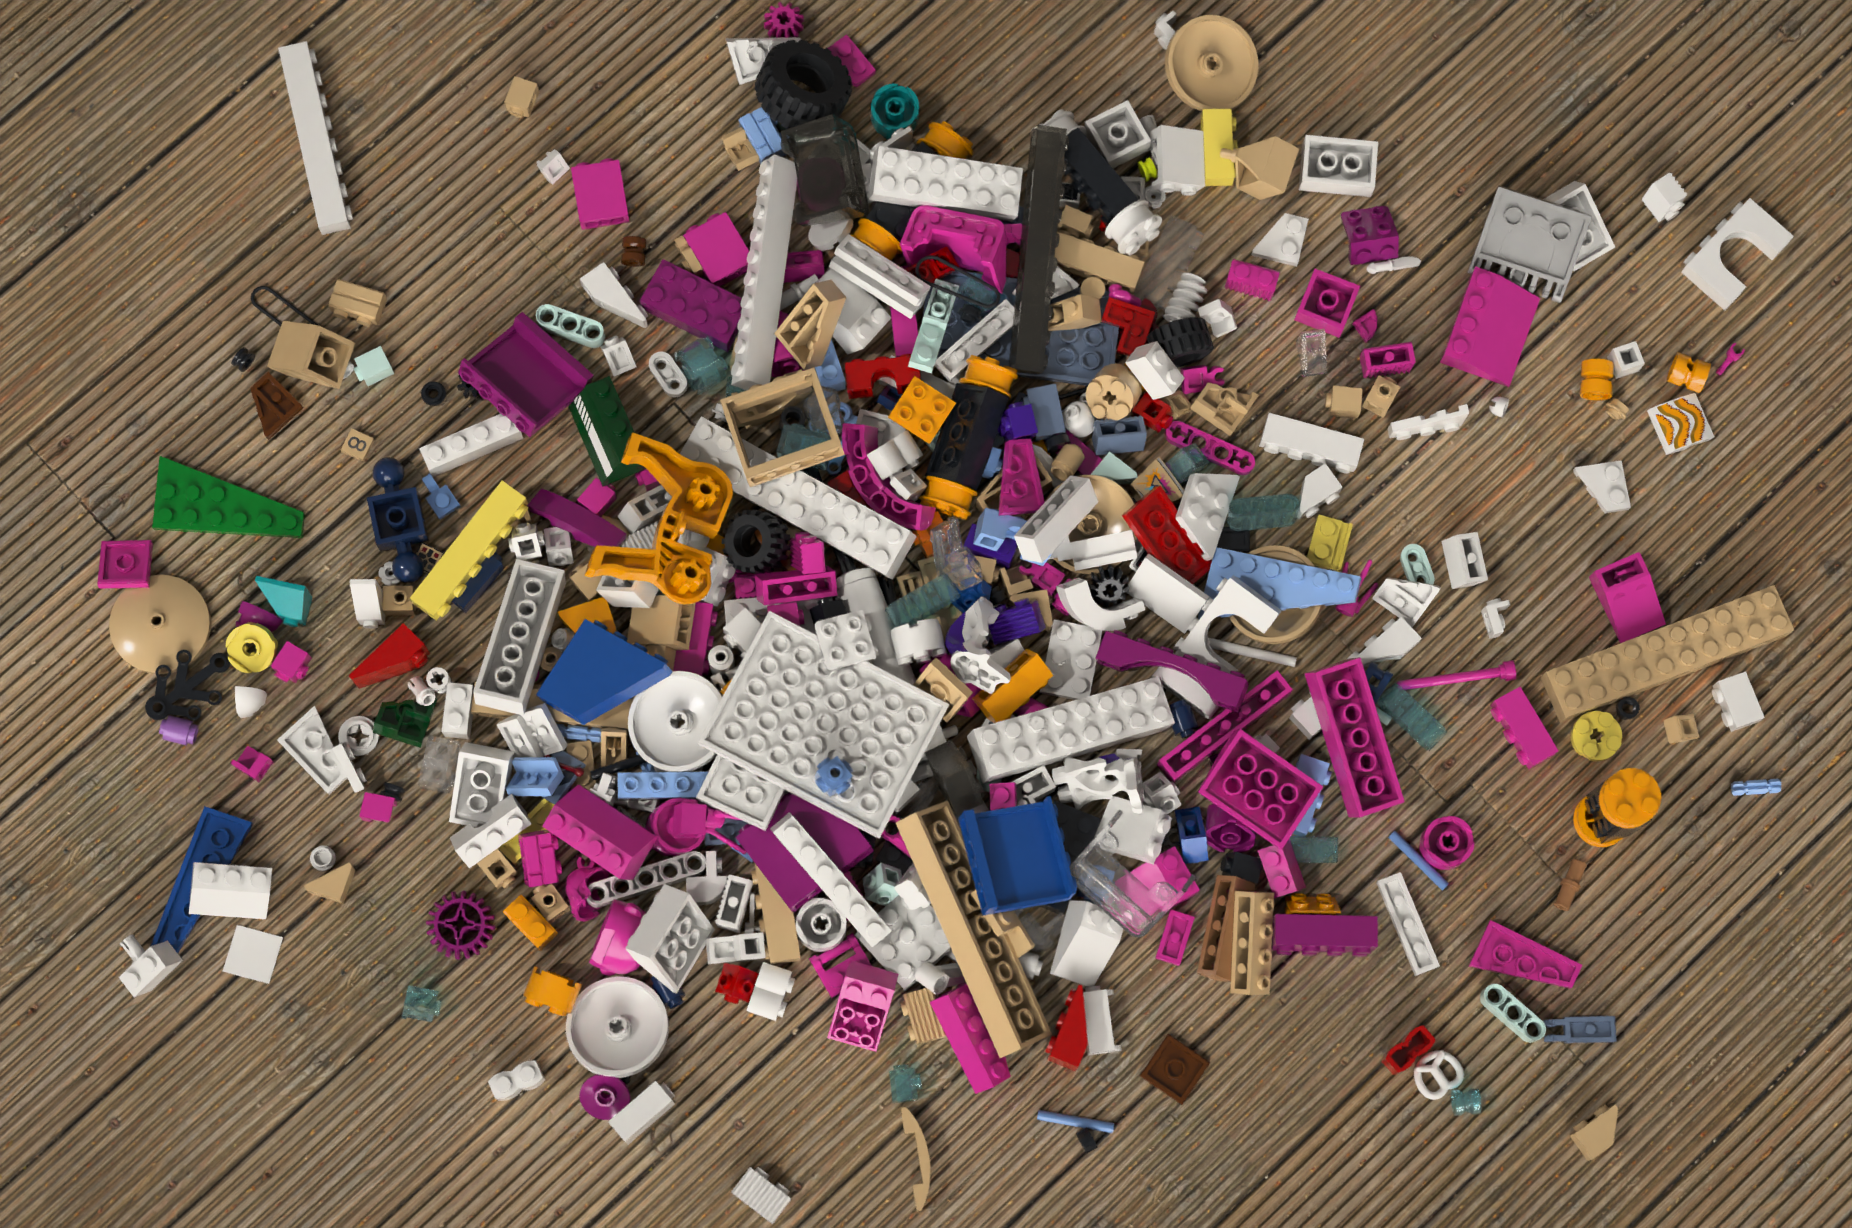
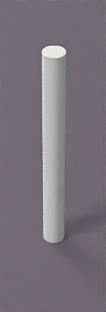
(1252, 652)

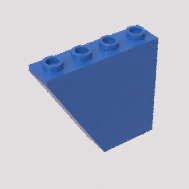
(599, 673)

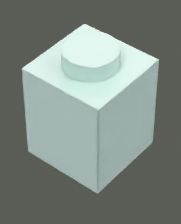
(373, 366)

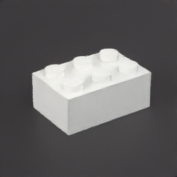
(1338, 166)

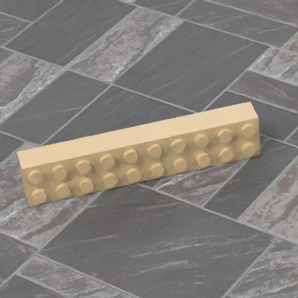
(1667, 653)
(985, 960)

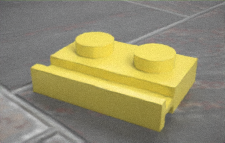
(1329, 542)

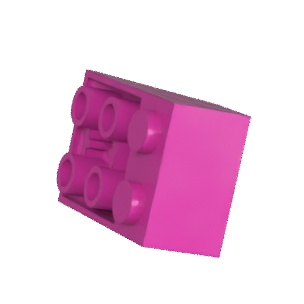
(1628, 597)
(863, 1005)

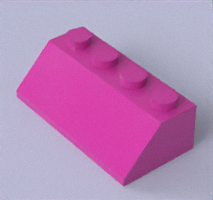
(600, 832)

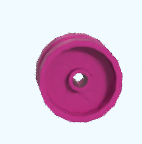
(661, 824)

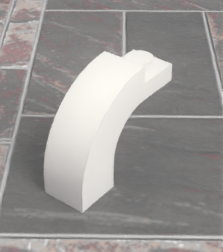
(1080, 605)

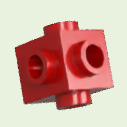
(736, 983)

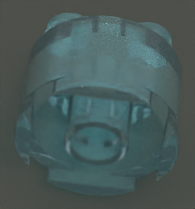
(701, 365)

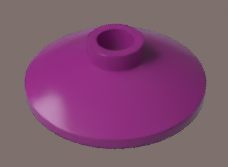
(600, 1104)

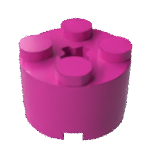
(1460, 842)

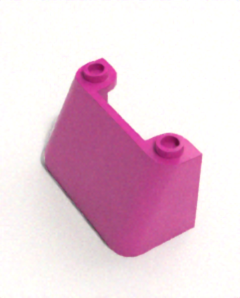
(973, 240)

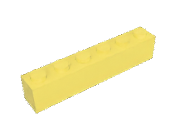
(469, 550)

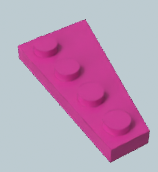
(1518, 956)

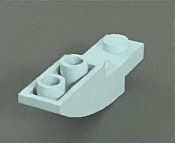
(933, 327)

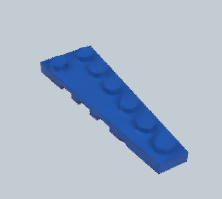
(213, 842)

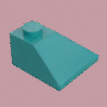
(288, 600)

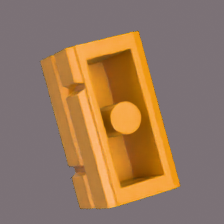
(530, 922)

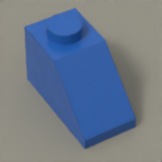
(1191, 835)

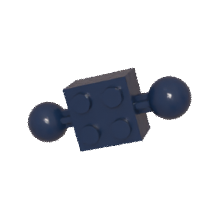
(397, 519)

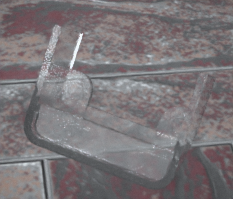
(1117, 889)

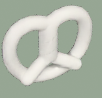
(1437, 1073)

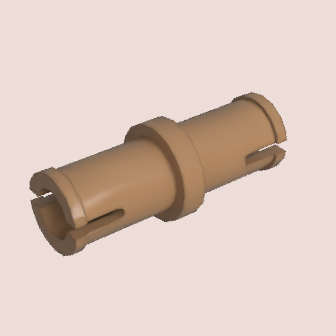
(1570, 885)

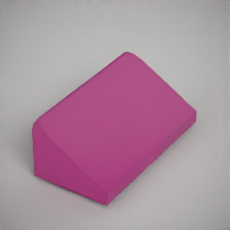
(803, 265)

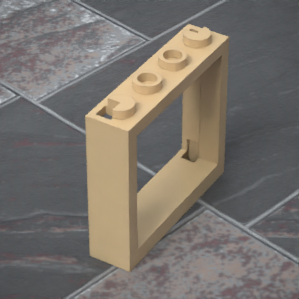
(794, 461)

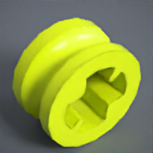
(1147, 169)

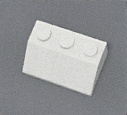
(230, 890)

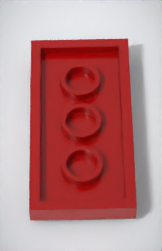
(1162, 536)

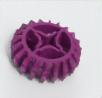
(461, 913)

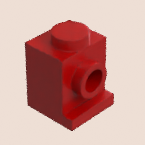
(1149, 408)

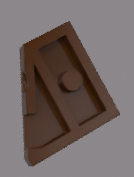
(273, 404)

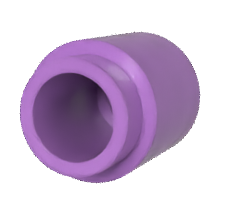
(179, 730)

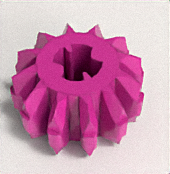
(783, 13)

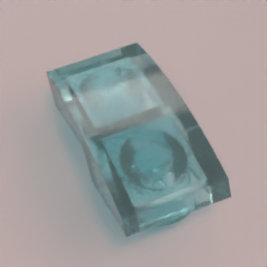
(1315, 849)

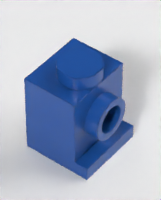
(971, 595)

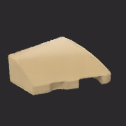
(1223, 406)

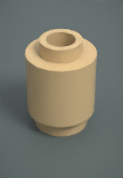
(1067, 461)

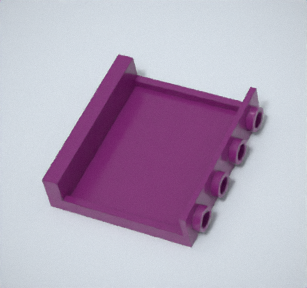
(526, 375)
(836, 838)

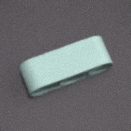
(577, 335)
(1524, 1018)

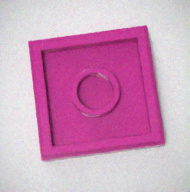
(125, 564)

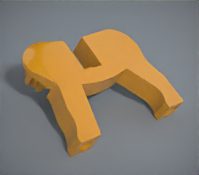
(697, 504)

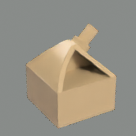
(1263, 166)

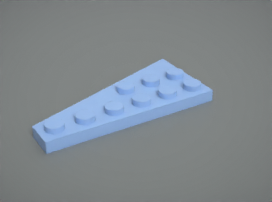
(1282, 582)

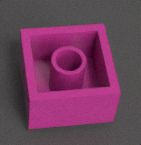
(1327, 303)

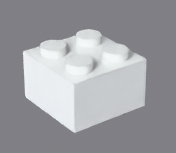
(1118, 134)

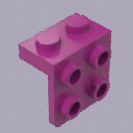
(1370, 235)

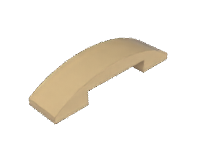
(910, 1127)

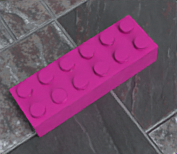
(1354, 737)

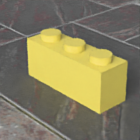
(1218, 134)

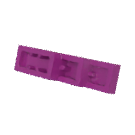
(571, 517)

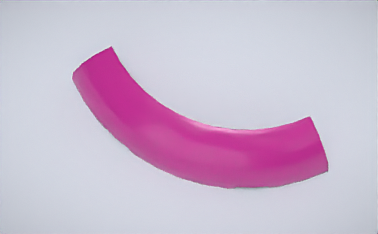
(879, 494)

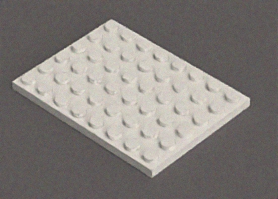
(793, 713)

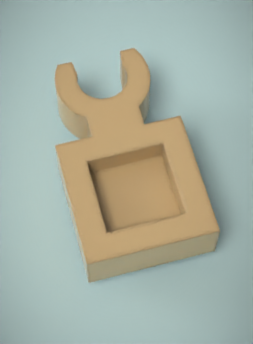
(690, 261)

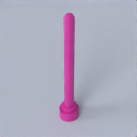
(1504, 671)

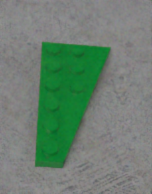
(204, 504)

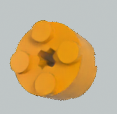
(552, 991)

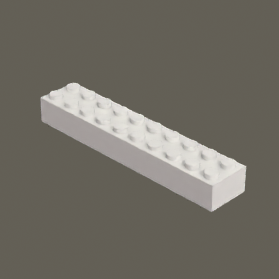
(806, 502)

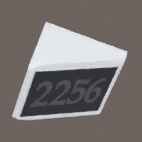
(1070, 197)

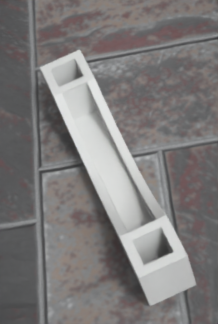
(1390, 645)
(830, 879)

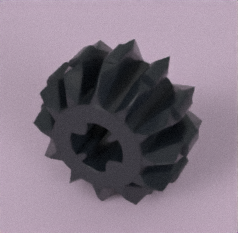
(1113, 593)

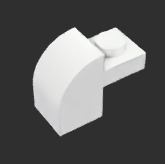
(709, 888)
(735, 948)

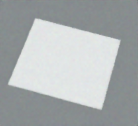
(252, 954)

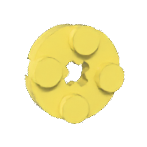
(265, 645)
(1603, 723)

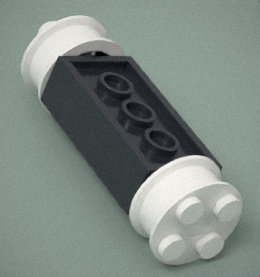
(1124, 215)

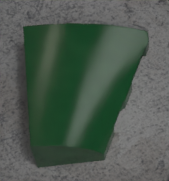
(404, 721)

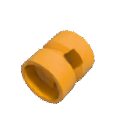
(1688, 372)
(1596, 379)

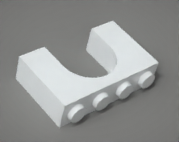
(1747, 223)
(1235, 599)

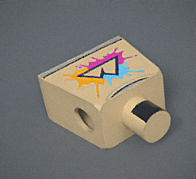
(1156, 475)

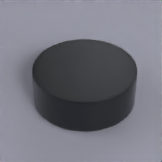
(1056, 442)

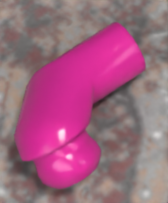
(1117, 293)

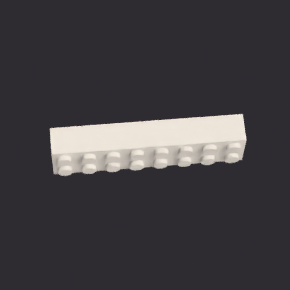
(1070, 729)

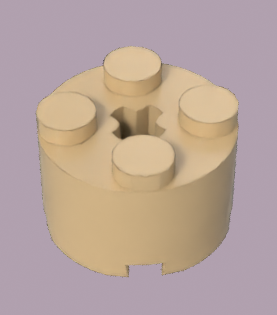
(1113, 392)

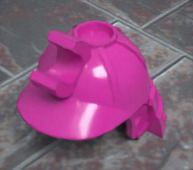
(578, 890)

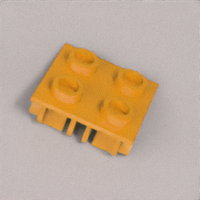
(922, 410)
(1322, 904)

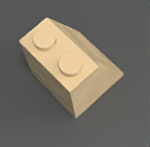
(311, 354)

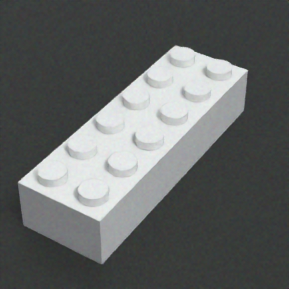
(945, 183)
(519, 637)

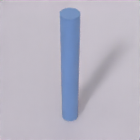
(1417, 859)
(1075, 1121)

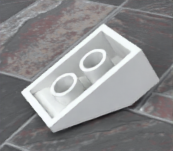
(1597, 239)
(860, 316)
(479, 783)
(1085, 943)

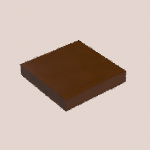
(1174, 1069)

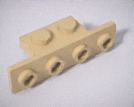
(1009, 923)

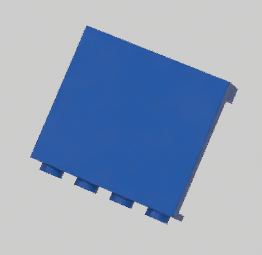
(1017, 857)

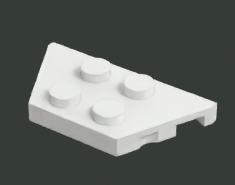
(1206, 508)

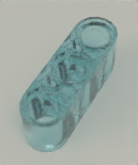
(1263, 512)
(923, 601)
(1411, 717)

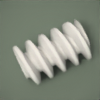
(1185, 298)

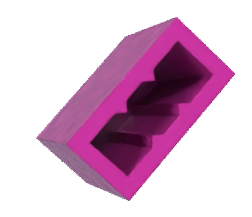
(600, 194)
(718, 249)

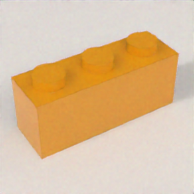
(1027, 676)

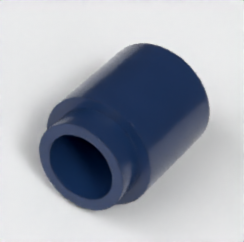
(1184, 719)
(667, 996)

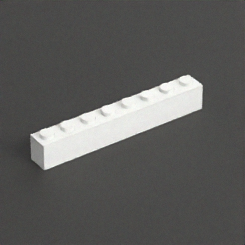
(314, 138)

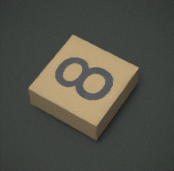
(357, 445)

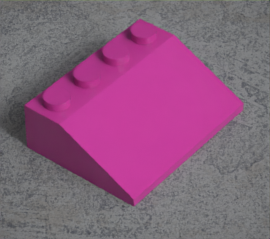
(1490, 327)
(1259, 788)

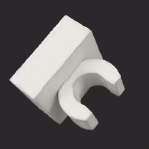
(553, 166)

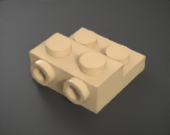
(944, 685)

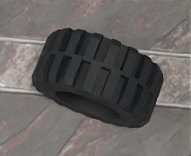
(808, 65)

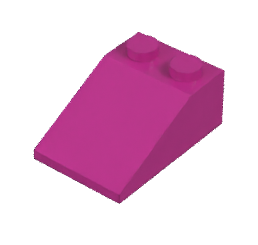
(1167, 868)

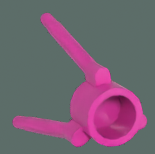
(1351, 608)
(715, 819)

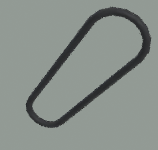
(963, 272)

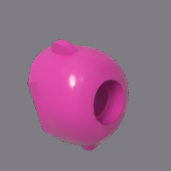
(609, 949)

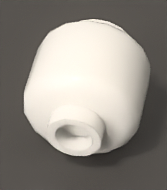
(1078, 419)

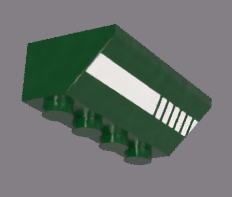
(604, 430)

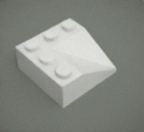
(670, 937)

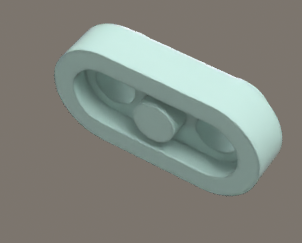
(1420, 567)

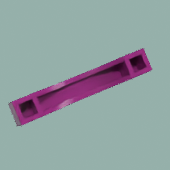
(1125, 654)

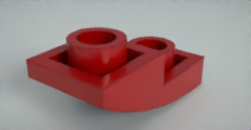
(934, 269)

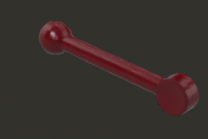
(579, 771)

